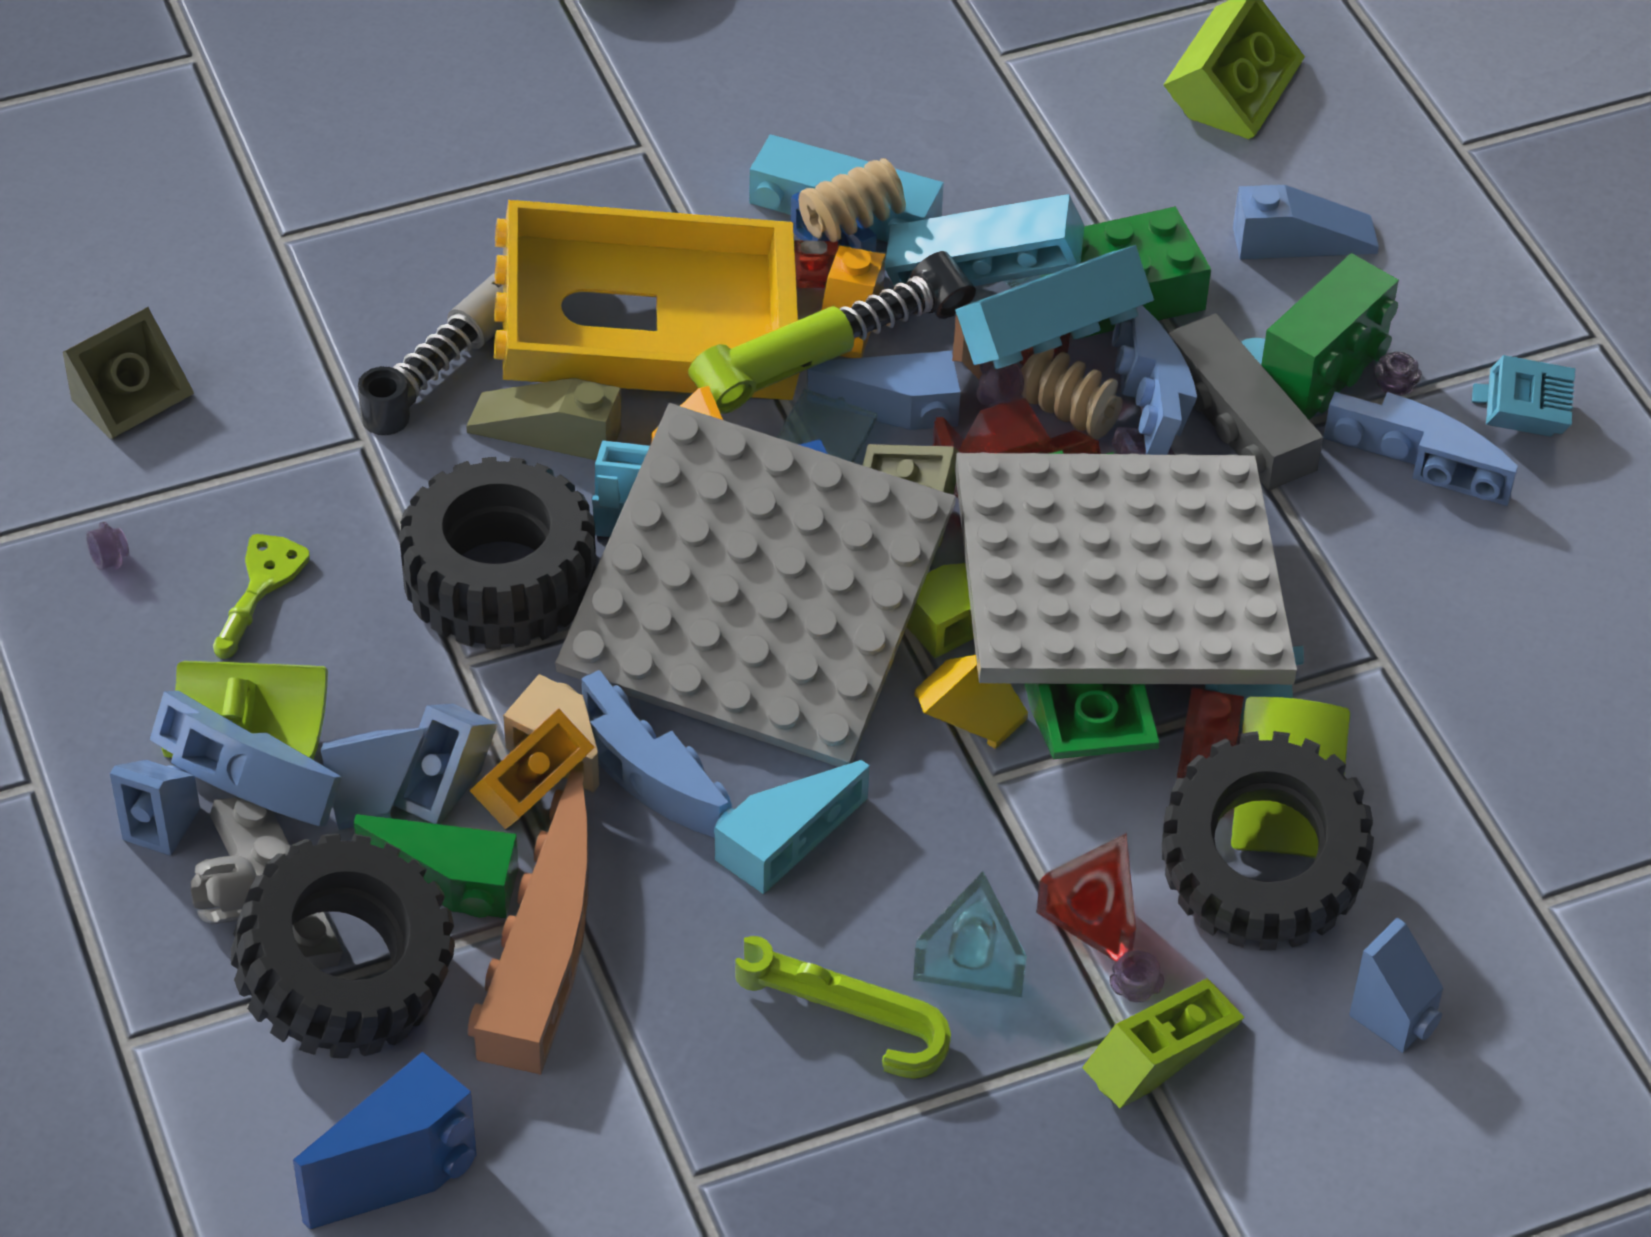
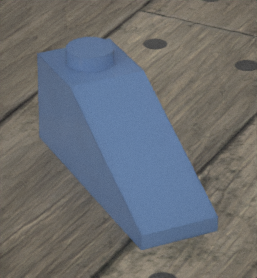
(1294, 223)
(899, 388)

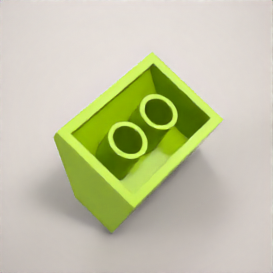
(1235, 68)

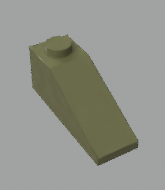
(552, 415)

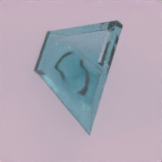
(972, 945)

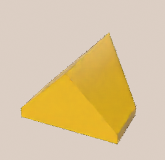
(980, 708)

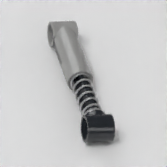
(390, 391)

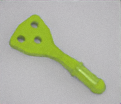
(261, 582)

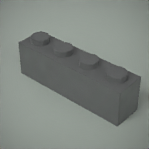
(1247, 403)

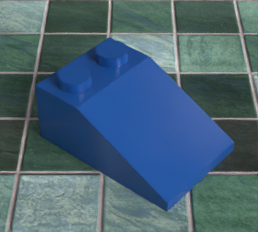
(389, 1147)

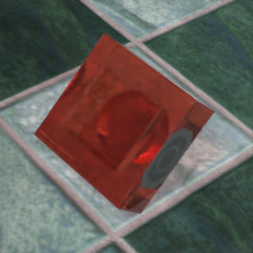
(813, 262)

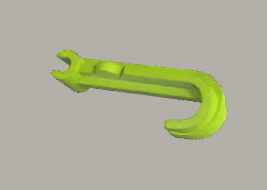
(822, 986)

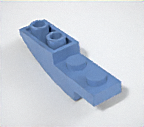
(1156, 376)
(1437, 444)
(242, 762)
(651, 768)

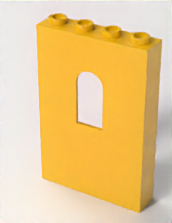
(709, 276)

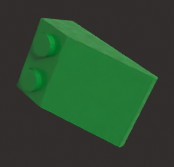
(1092, 718)

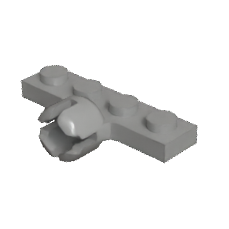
(223, 882)

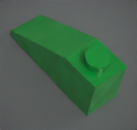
(468, 864)

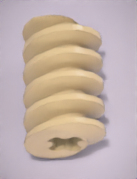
(852, 198)
(1070, 394)

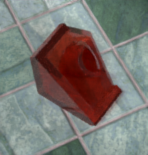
(1093, 898)

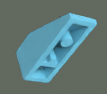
(786, 822)

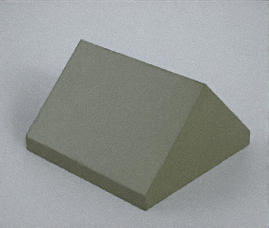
(125, 374)

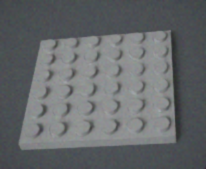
(1121, 570)
(757, 585)

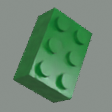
(1169, 256)
(1331, 334)

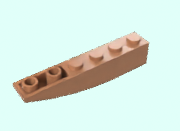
(540, 944)

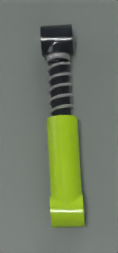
(736, 373)

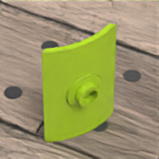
(261, 698)
(1269, 824)

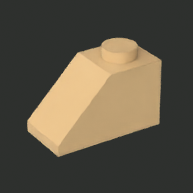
(540, 702)

